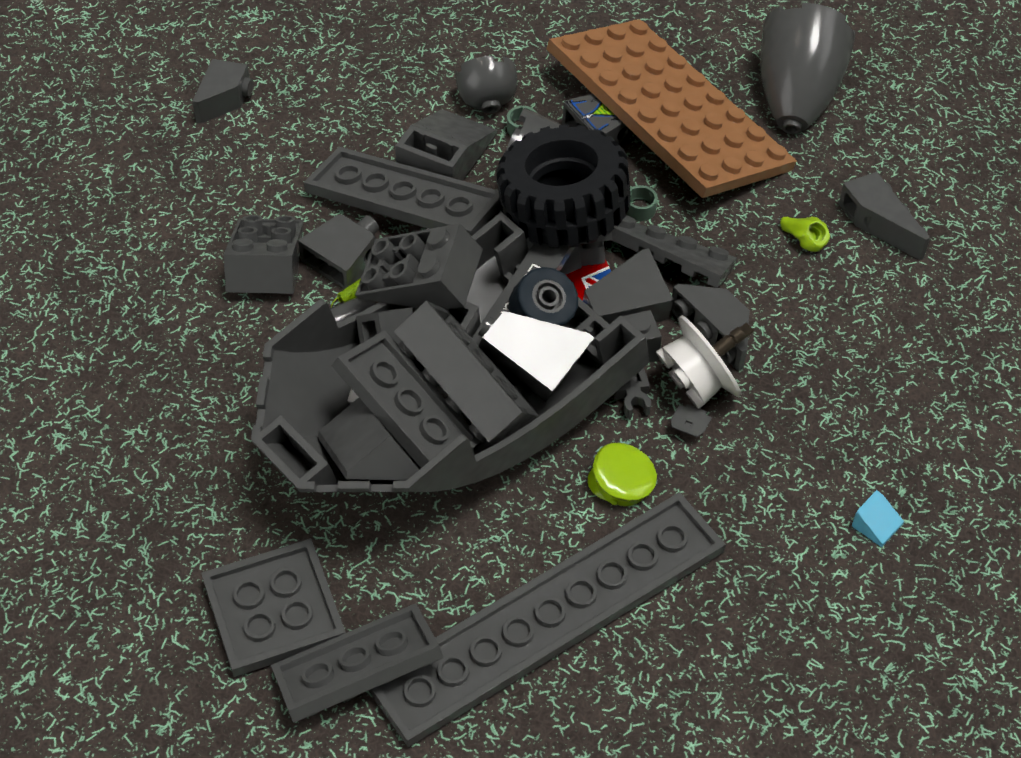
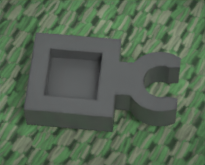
(635, 393)

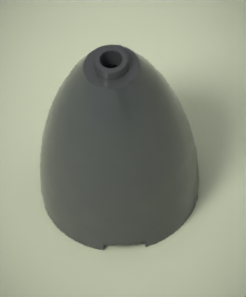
(803, 62)

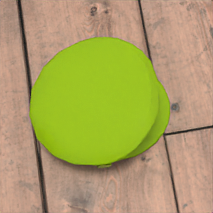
(622, 474)

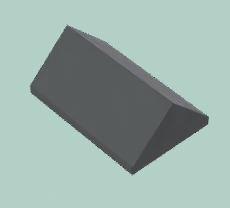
(364, 446)

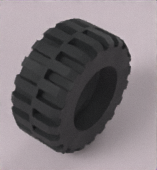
(564, 185)

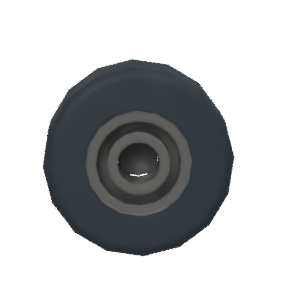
(554, 285)

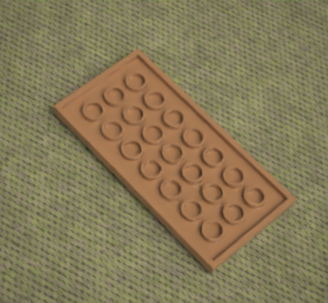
(671, 107)

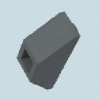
(714, 314)

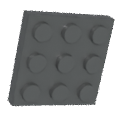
(272, 606)

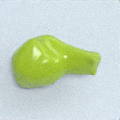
(810, 232)

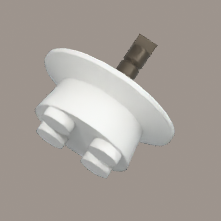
(699, 364)

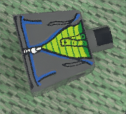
(595, 115)

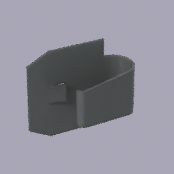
(693, 415)

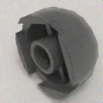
(487, 83)

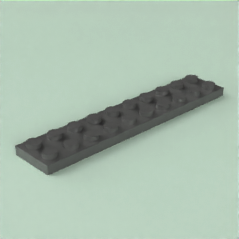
(549, 616)

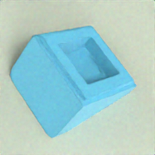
(877, 519)

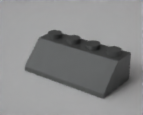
(464, 373)

